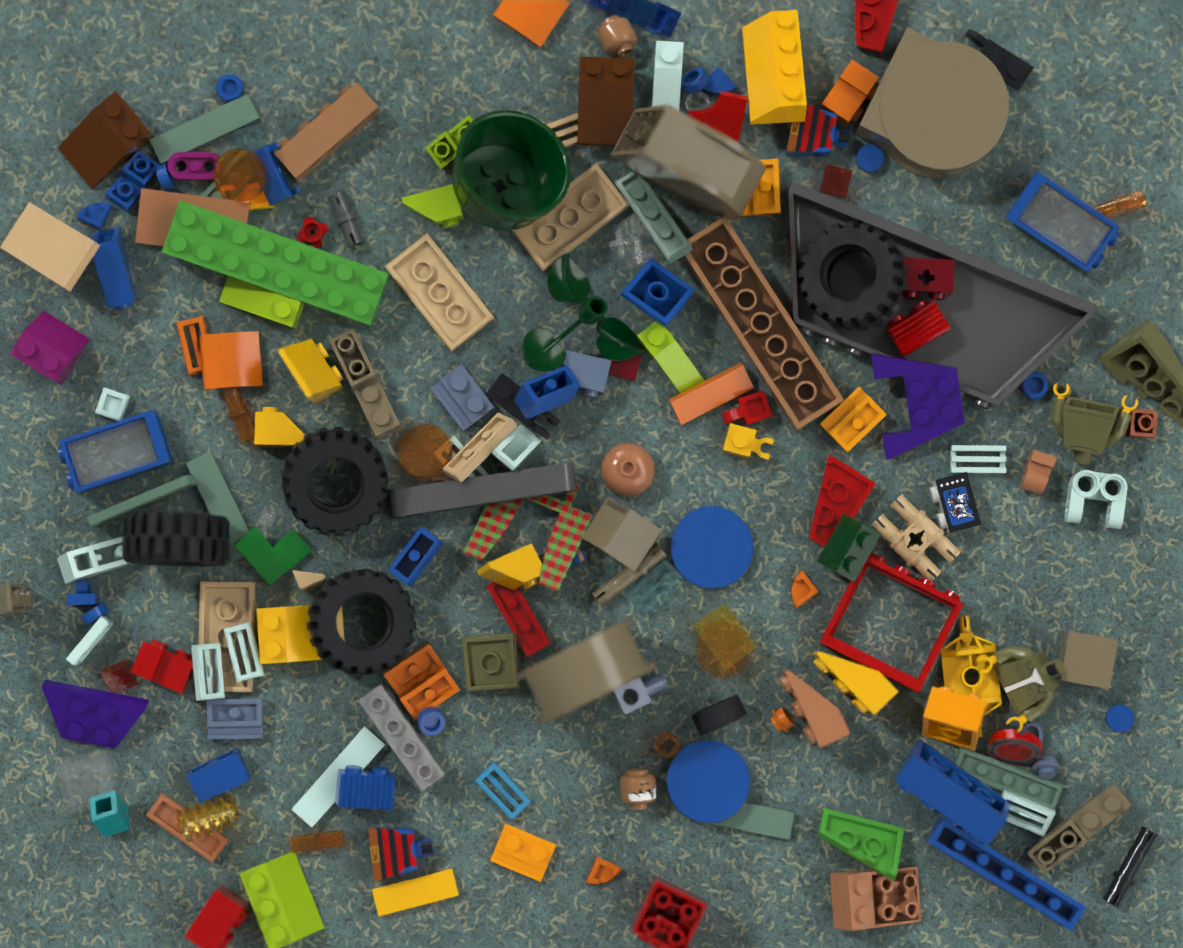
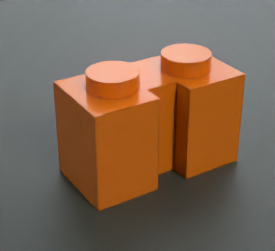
(850, 92)

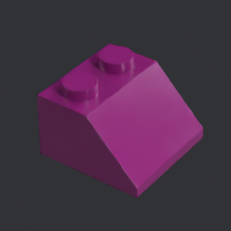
(50, 347)

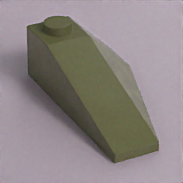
(1150, 365)

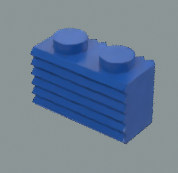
(547, 392)
(415, 556)
(365, 788)

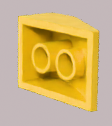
(311, 369)
(285, 634)

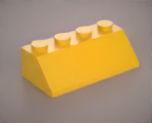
(774, 68)

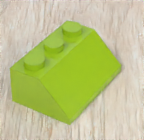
(282, 900)

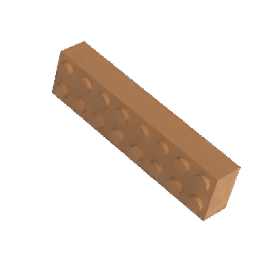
(761, 324)

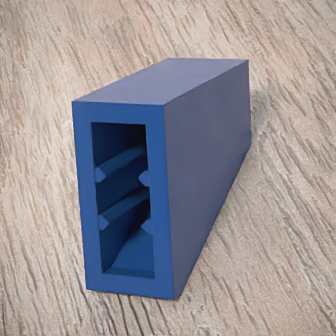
(114, 268)

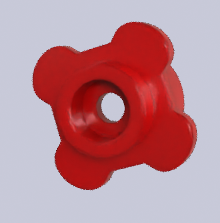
(308, 226)

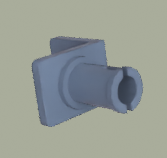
(639, 692)

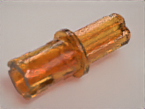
(1122, 204)
(239, 415)
(317, 841)

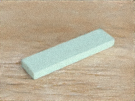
(323, 791)

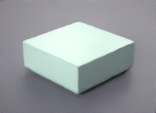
(112, 404)

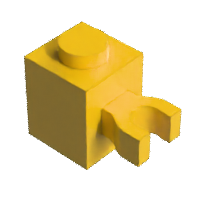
(742, 441)

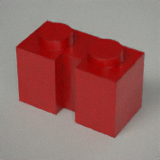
(164, 666)

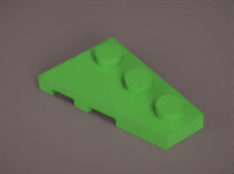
(864, 839)

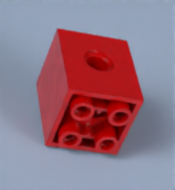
(668, 915)

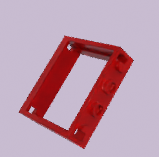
(902, 576)

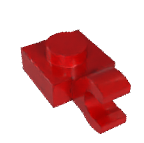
(751, 409)

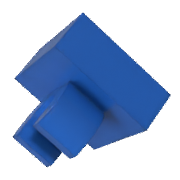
(84, 596)

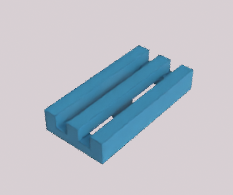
(519, 808)

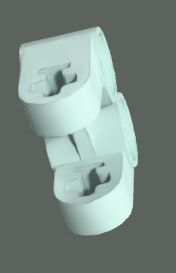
(1097, 491)

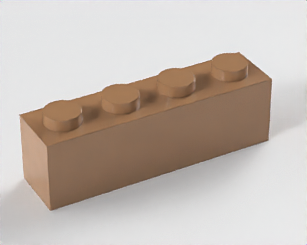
(326, 132)

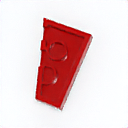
(874, 23)
(840, 493)

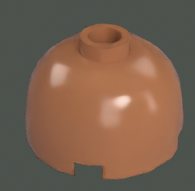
(627, 469)

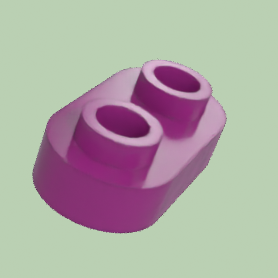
(194, 163)

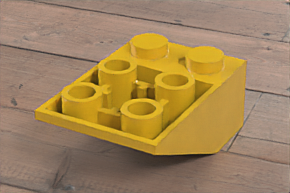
(864, 684)

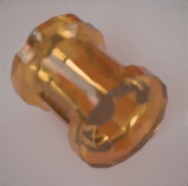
(674, 749)

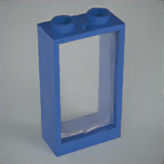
(1063, 222)
(115, 452)

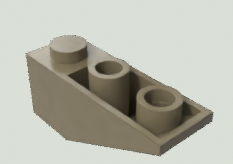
(15, 599)

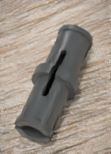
(346, 219)

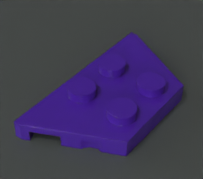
(92, 714)

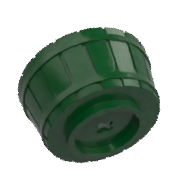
(520, 154)

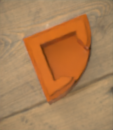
(802, 589)
(602, 871)

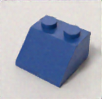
(658, 293)

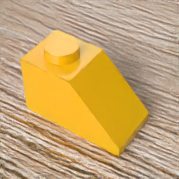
(275, 429)
(514, 569)

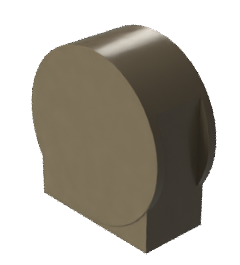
(937, 107)
(689, 160)
(585, 671)

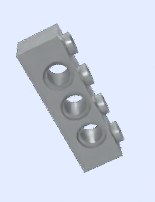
(402, 737)

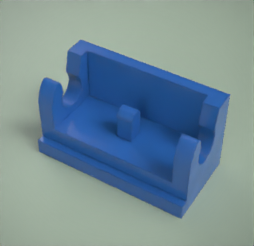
(276, 185)
(218, 775)

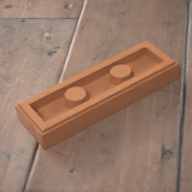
(164, 814)

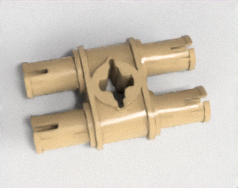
(917, 522)

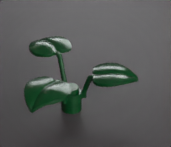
(570, 283)

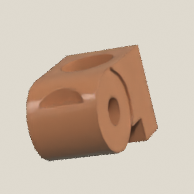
(1037, 471)

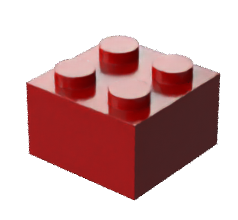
(218, 919)

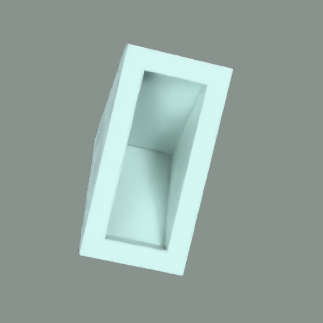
(516, 448)

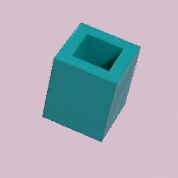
(109, 813)

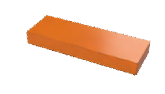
(711, 393)

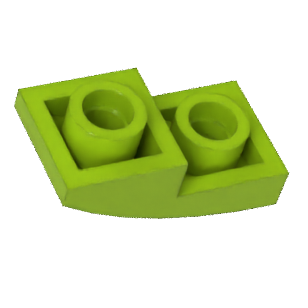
(445, 146)

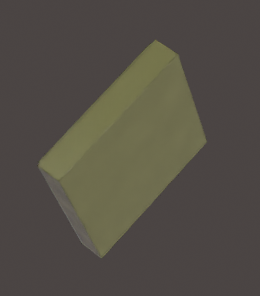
(491, 661)

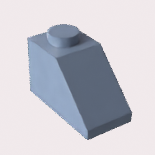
(589, 371)

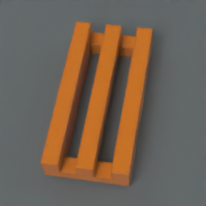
(190, 322)

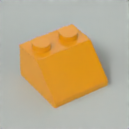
(953, 718)

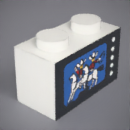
(955, 503)

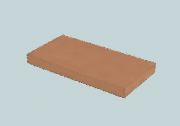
(159, 207)

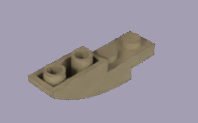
(365, 383)
(1079, 827)

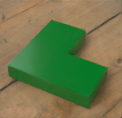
(271, 560)

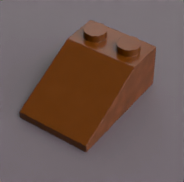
(604, 99)
(105, 140)

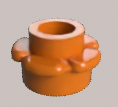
(782, 719)

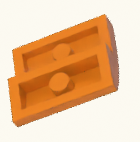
(531, 17)
(231, 360)
(421, 680)

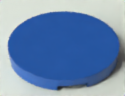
(712, 547)
(708, 782)

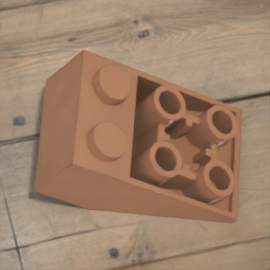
(820, 715)
(871, 900)

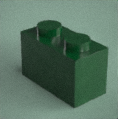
(848, 547)

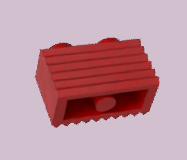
(917, 328)

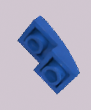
(134, 176)

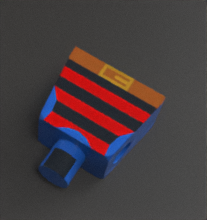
(815, 134)
(396, 850)

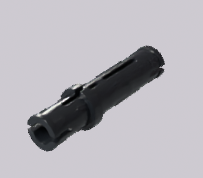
(1129, 867)

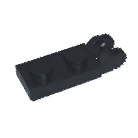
(1011, 67)
(504, 393)

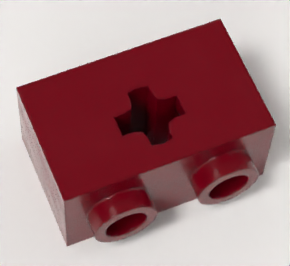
(938, 270)

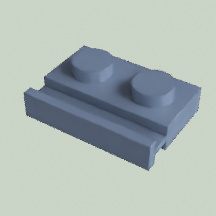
(462, 397)
(235, 718)

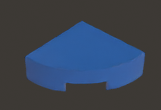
(719, 82)
(95, 214)

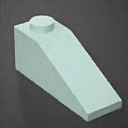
(667, 73)
(91, 560)

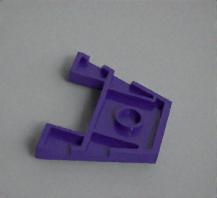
(931, 400)

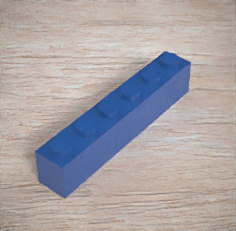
(1005, 873)

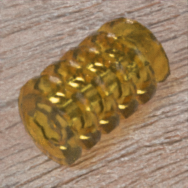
(207, 816)

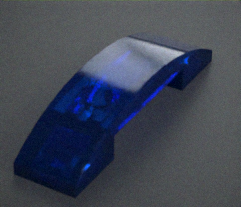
(642, 13)

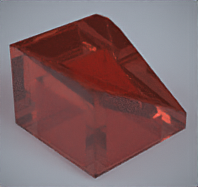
(119, 677)

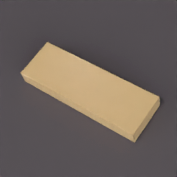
(479, 447)

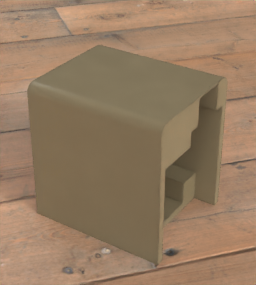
(621, 534)
(1087, 659)

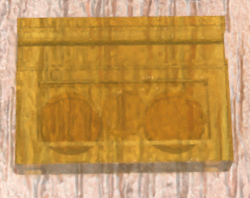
(724, 636)

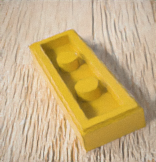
(415, 892)

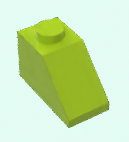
(436, 206)

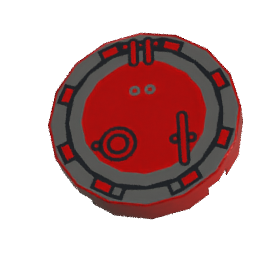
(1014, 747)

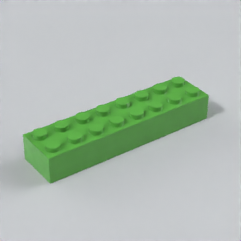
(275, 263)

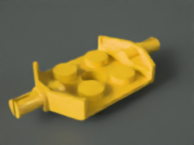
(960, 656)

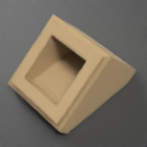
(309, 580)

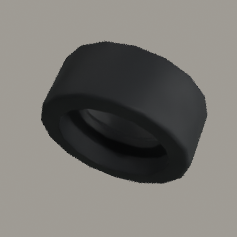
(719, 715)

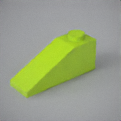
(262, 302)
(669, 357)

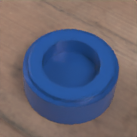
(694, 80)
(229, 88)
(869, 158)
(165, 179)
(1035, 386)
(94, 614)
(1119, 718)
(431, 721)

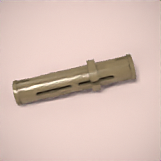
(627, 576)

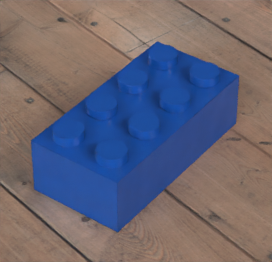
(952, 792)

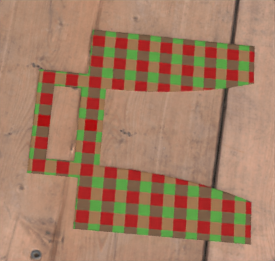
(561, 546)

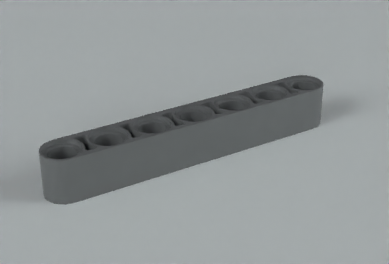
(482, 490)

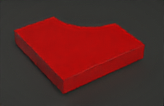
(724, 114)

